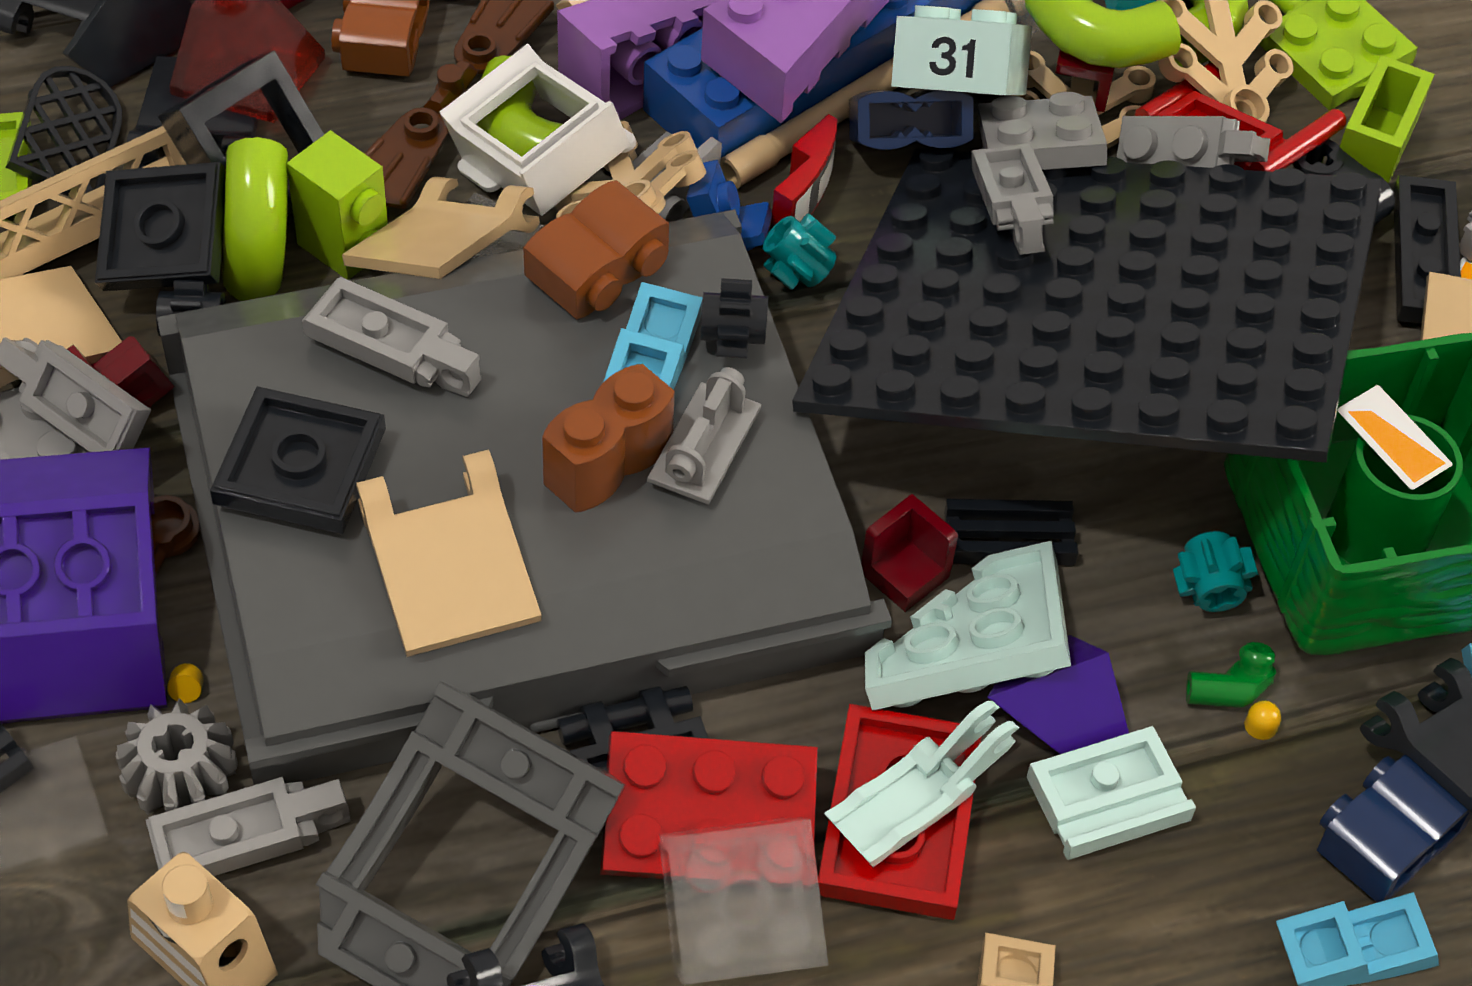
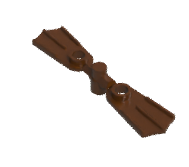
(410, 151)

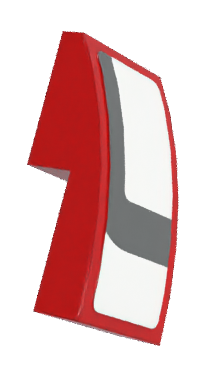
(809, 172)

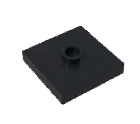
(161, 226)
(298, 459)

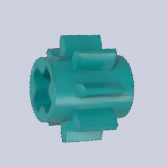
(799, 251)
(1215, 571)

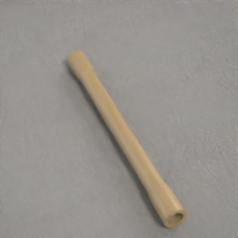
(766, 150)

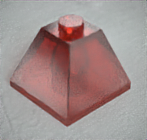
(232, 31)

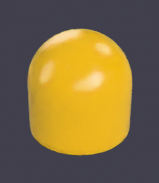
(185, 683)
(1263, 720)

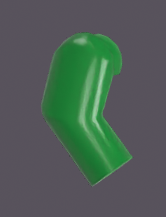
(1239, 685)

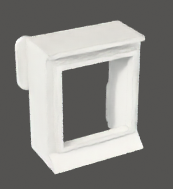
(560, 160)

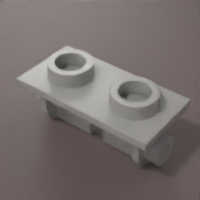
(706, 437)

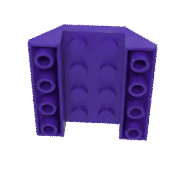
(78, 587)

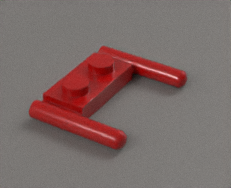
(1187, 101)

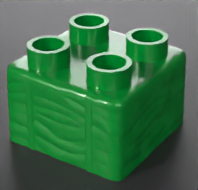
(1346, 539)

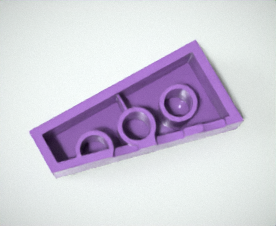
(609, 40)
(779, 45)

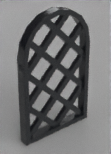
(25, 133)

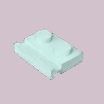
(1110, 792)

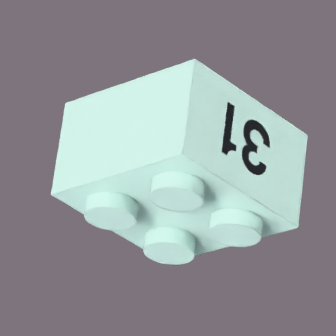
(961, 55)

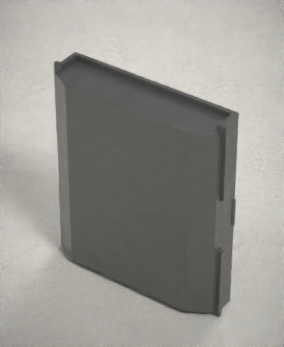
(625, 591)

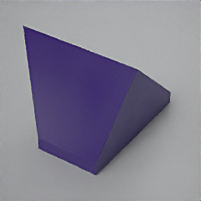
(1069, 705)

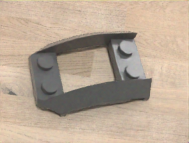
(507, 761)

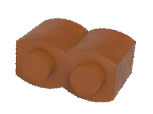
(380, 35)
(597, 250)
(607, 437)

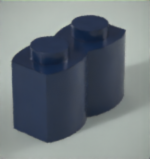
(897, 119)
(1391, 827)

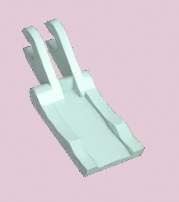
(920, 786)

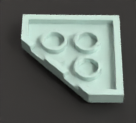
(987, 633)

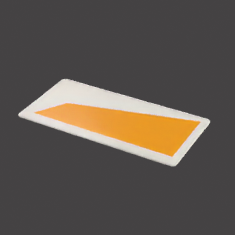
(1394, 437)

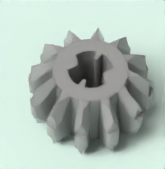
(176, 758)

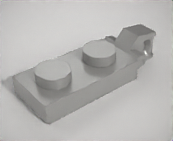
(1189, 140)
(1015, 193)
(392, 337)
(74, 395)
(248, 824)

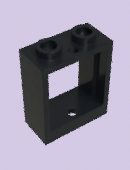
(265, 71)

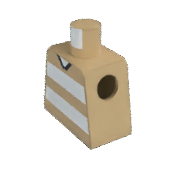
(190, 920)

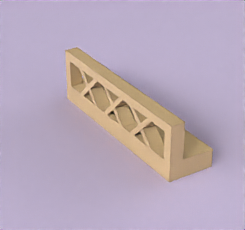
(78, 219)

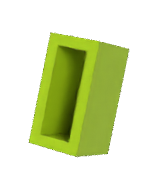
(1386, 115)
(335, 199)

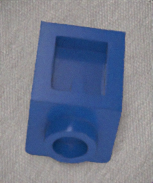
(716, 195)

